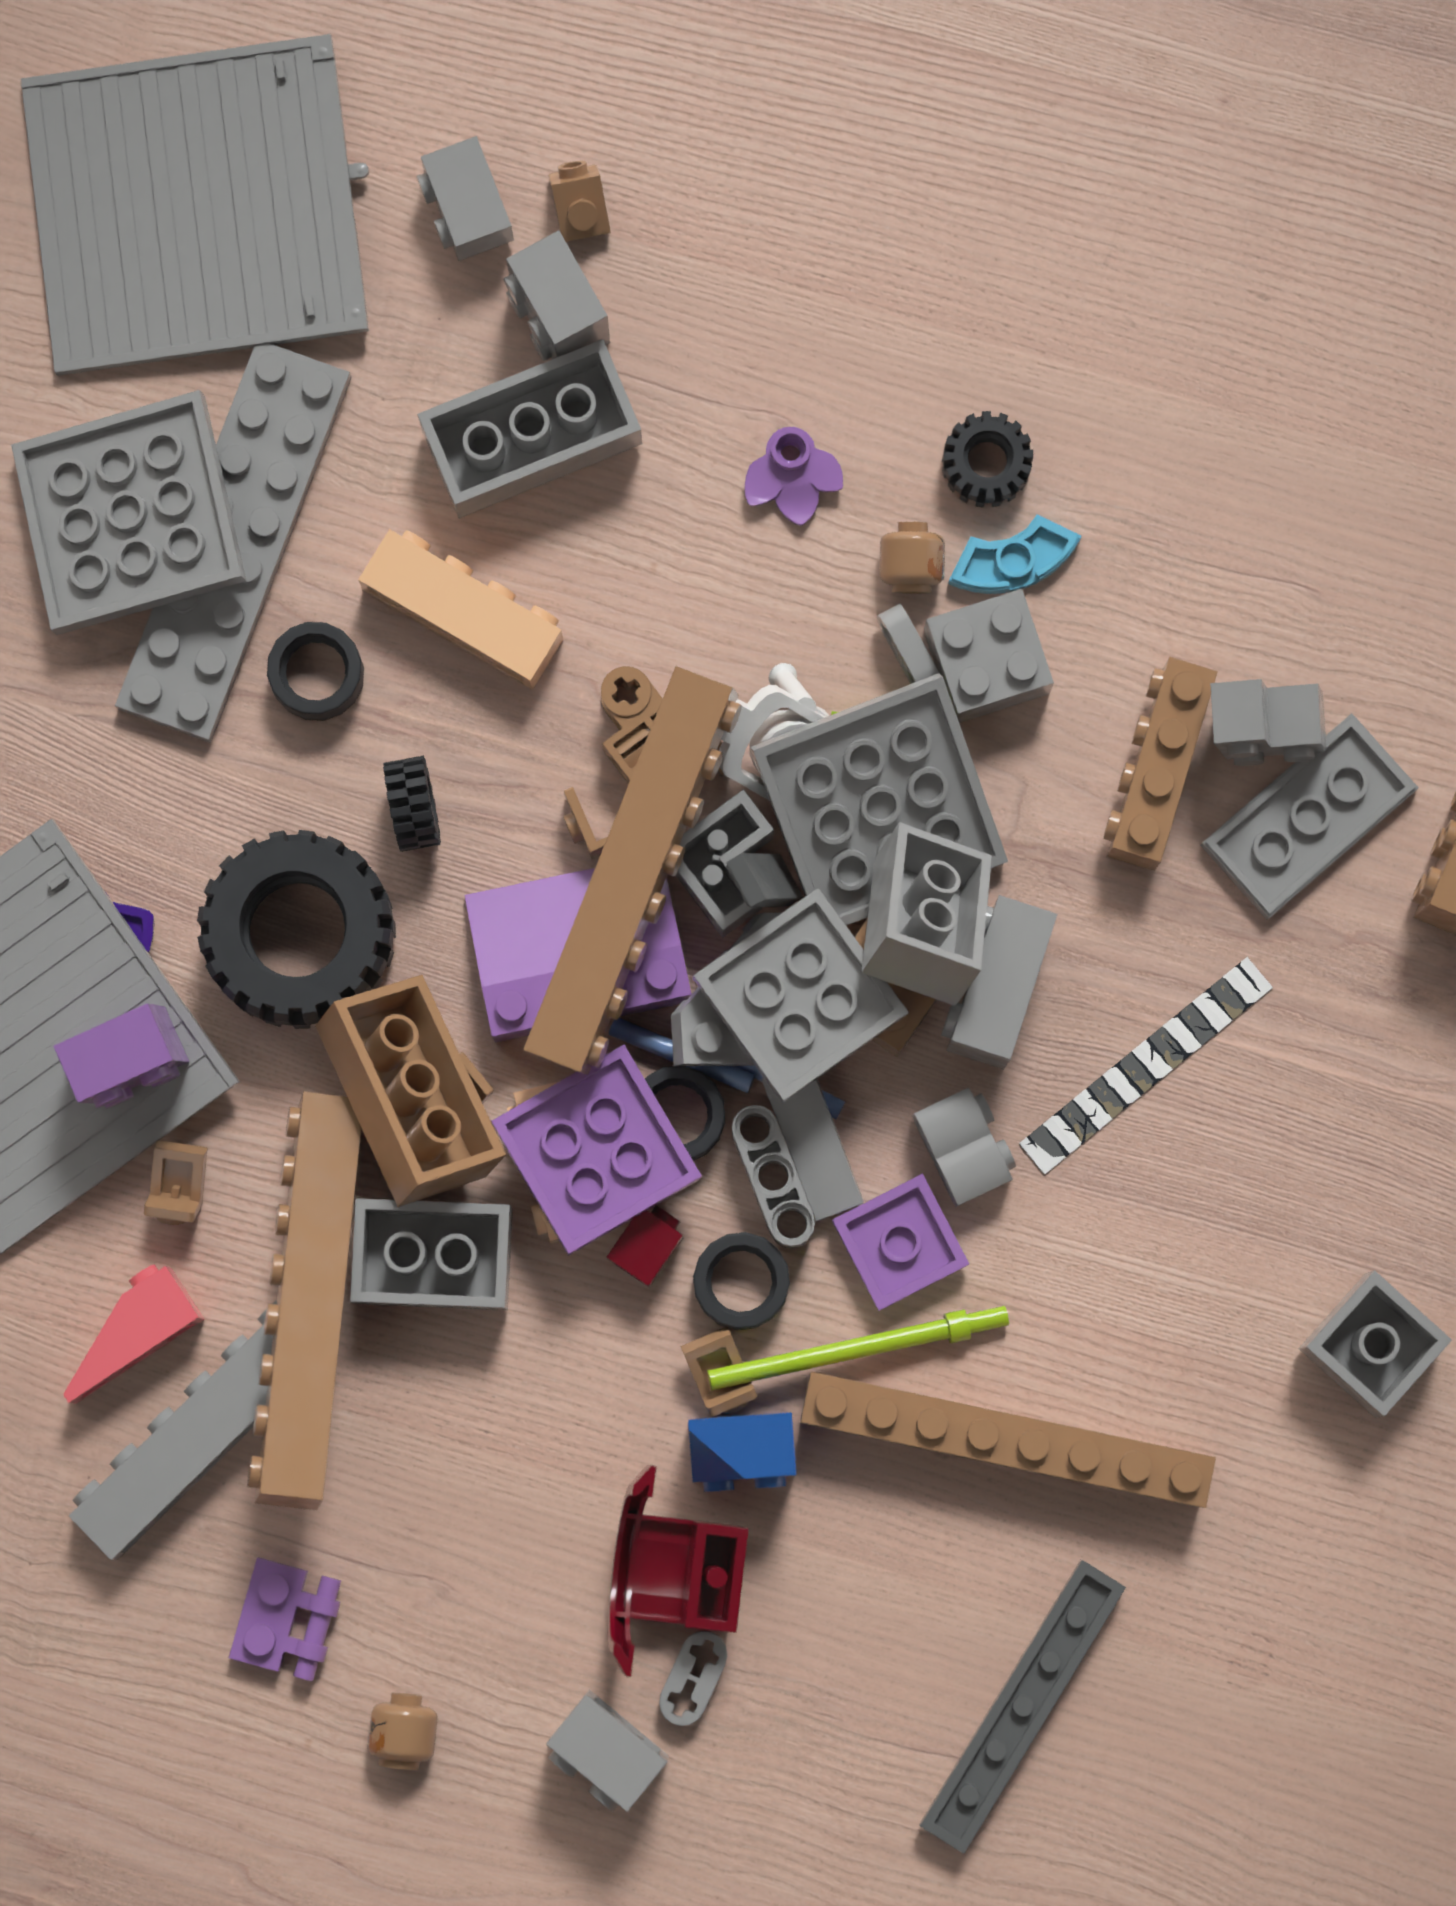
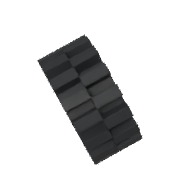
(993, 430)
(412, 803)

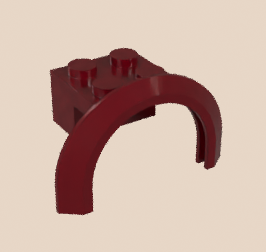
(671, 1571)

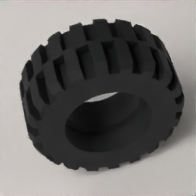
(254, 876)

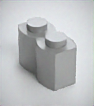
(963, 1146)

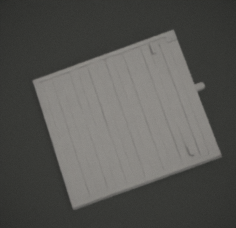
(194, 204)
(63, 971)

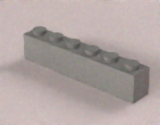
(178, 1451)

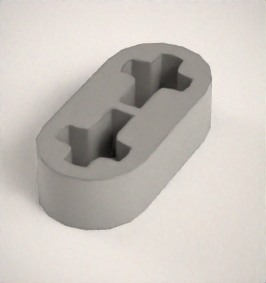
(906, 644)
(704, 1684)

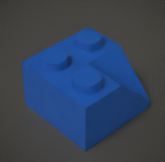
(742, 1449)

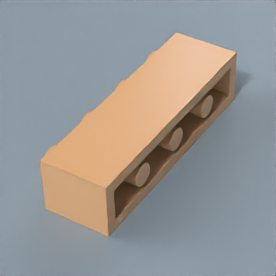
(462, 608)

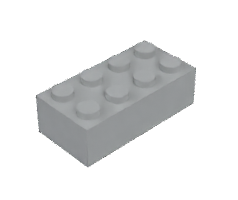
(530, 428)

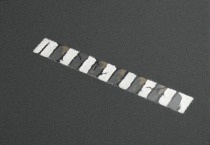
(1145, 1065)

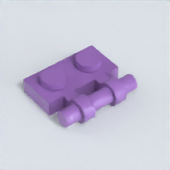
(270, 1614)

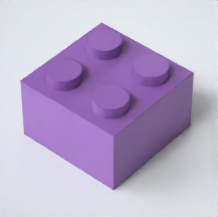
(122, 1055)

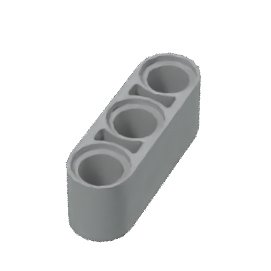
(770, 1151)

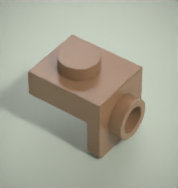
(579, 201)
(176, 1182)
(714, 1352)

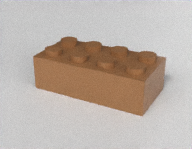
(410, 1090)

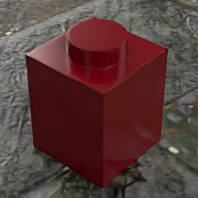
(646, 1245)

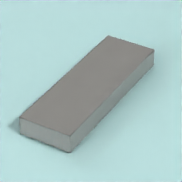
(816, 1151)

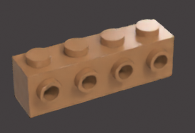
(1162, 763)

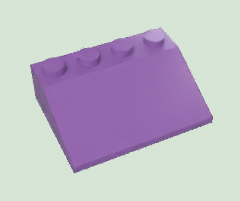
(521, 937)

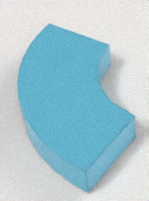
(1015, 561)

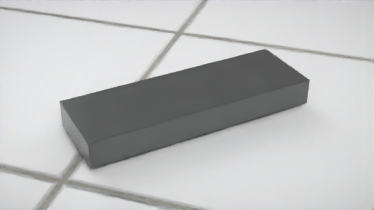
(764, 880)

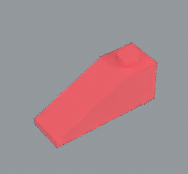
(140, 1324)

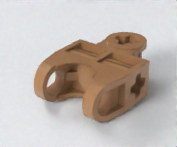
(631, 720)

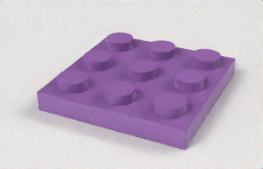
(596, 1150)

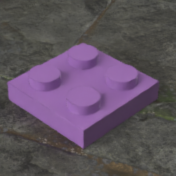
(900, 1242)

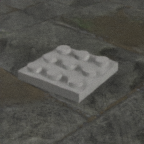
(799, 995)

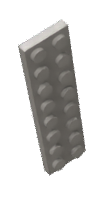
(267, 465)

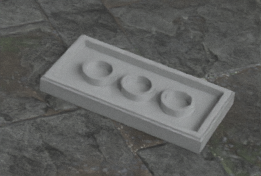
(1309, 817)

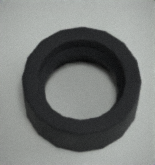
(315, 633)
(711, 1096)
(735, 1243)

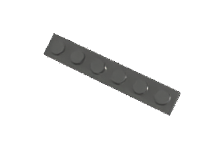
(1022, 1706)

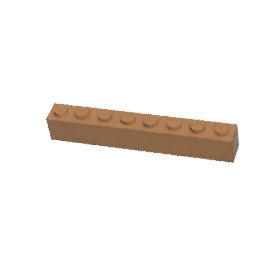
(633, 870)
(308, 1303)
(1008, 1440)

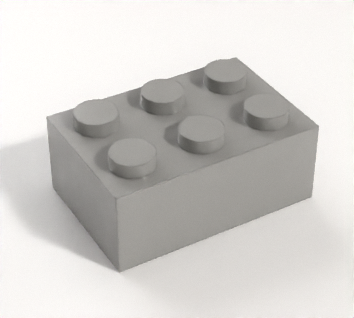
(927, 914)
(998, 998)
(431, 1254)

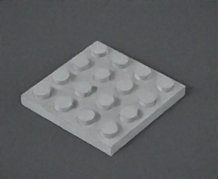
(128, 512)
(862, 772)

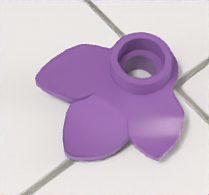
(792, 483)

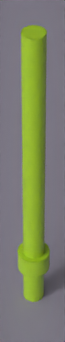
(955, 1327)

